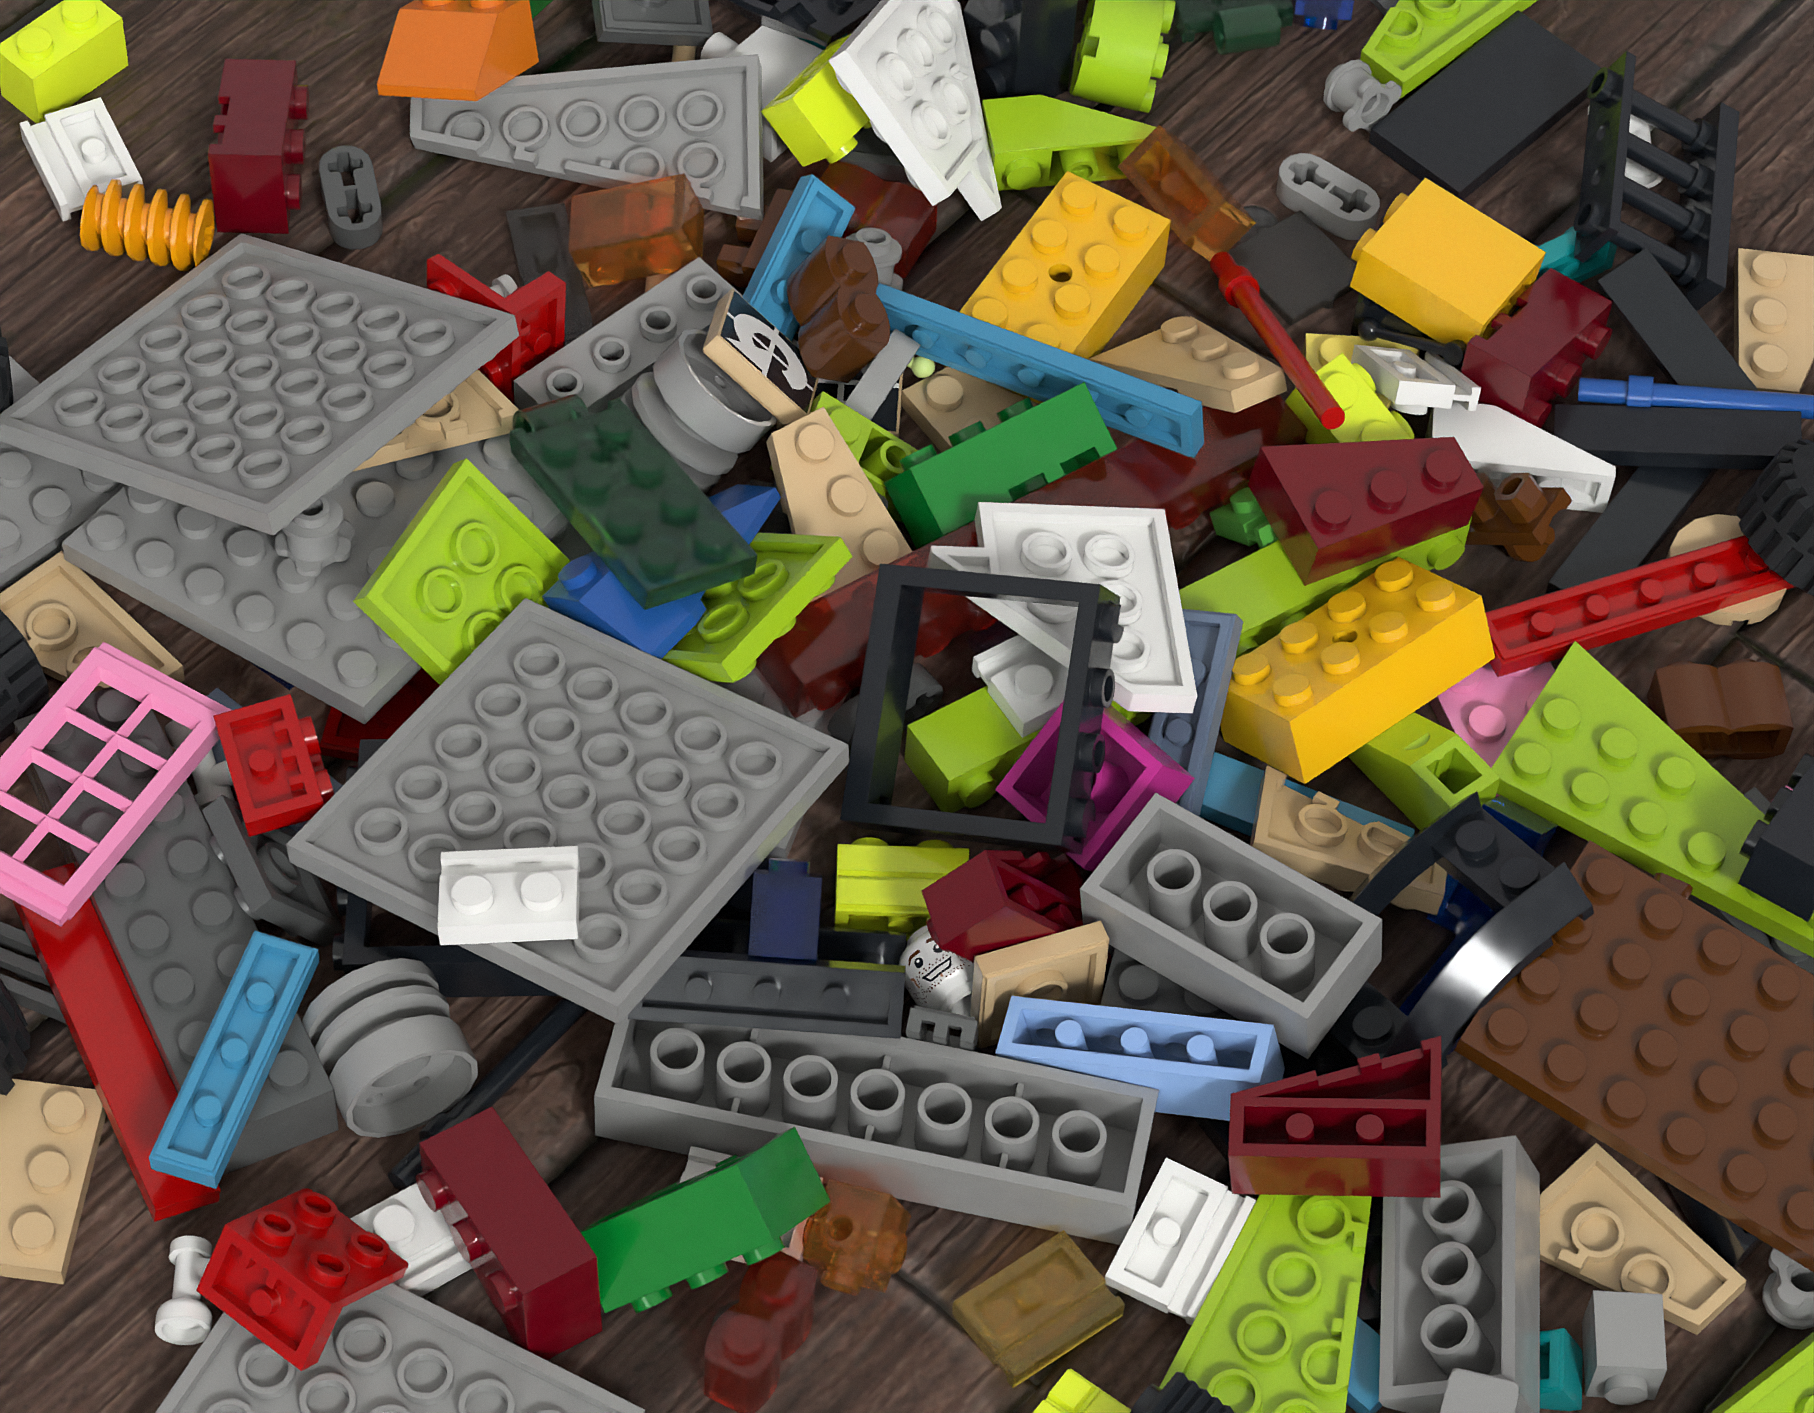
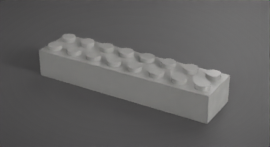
(890, 1118)

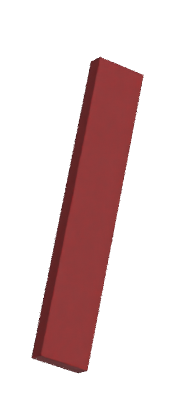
(1628, 604)
(113, 1045)

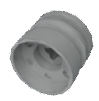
(697, 410)
(390, 1047)

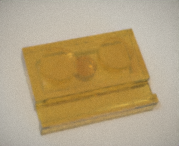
(1038, 1308)

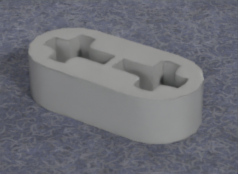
(1327, 196)
(882, 374)

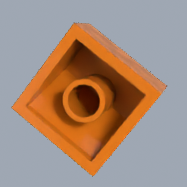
(457, 48)

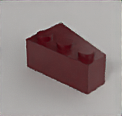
(258, 146)
(1539, 347)
(1361, 499)
(1003, 902)
(1343, 1131)
(513, 1234)

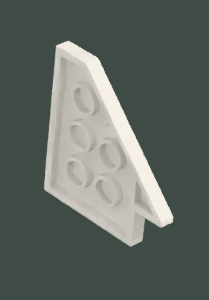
(922, 98)
(1096, 545)

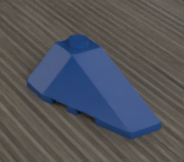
(597, 599)

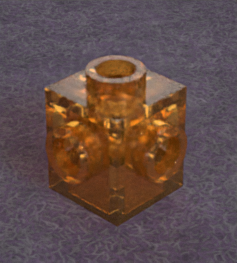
(856, 1238)

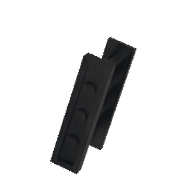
(1702, 178)
(845, 991)

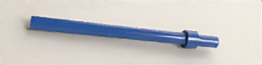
(1642, 392)

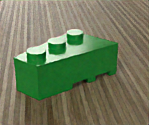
(998, 463)
(705, 1222)

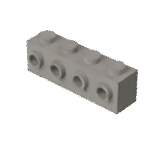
(627, 343)

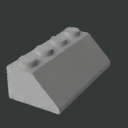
(1463, 1278)

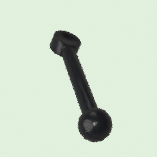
(1452, 352)

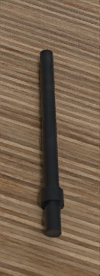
(493, 1084)

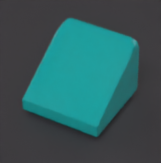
(1560, 1371)

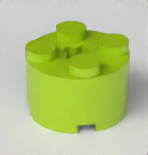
(1122, 52)

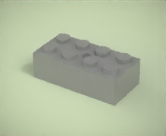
(1232, 924)

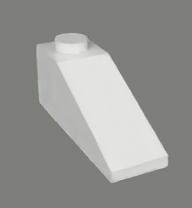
(1506, 445)

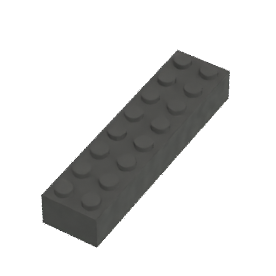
(178, 925)

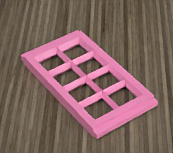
(155, 692)

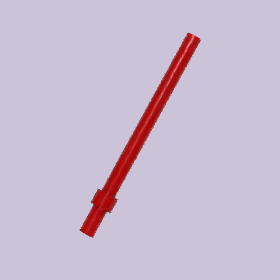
(1242, 292)

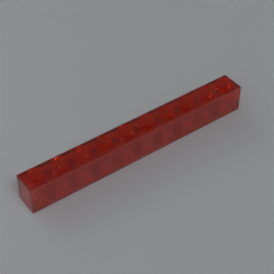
(828, 643)

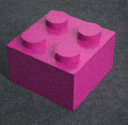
(1128, 780)

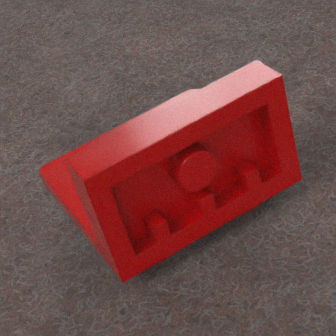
(537, 311)
(273, 764)
(294, 1270)

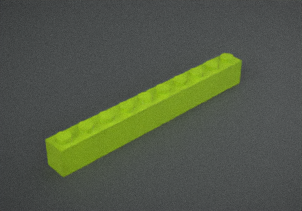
(972, 745)

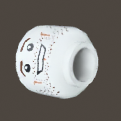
(936, 977)

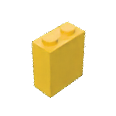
(1444, 265)

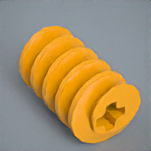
(147, 227)

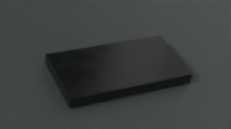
(1486, 106)

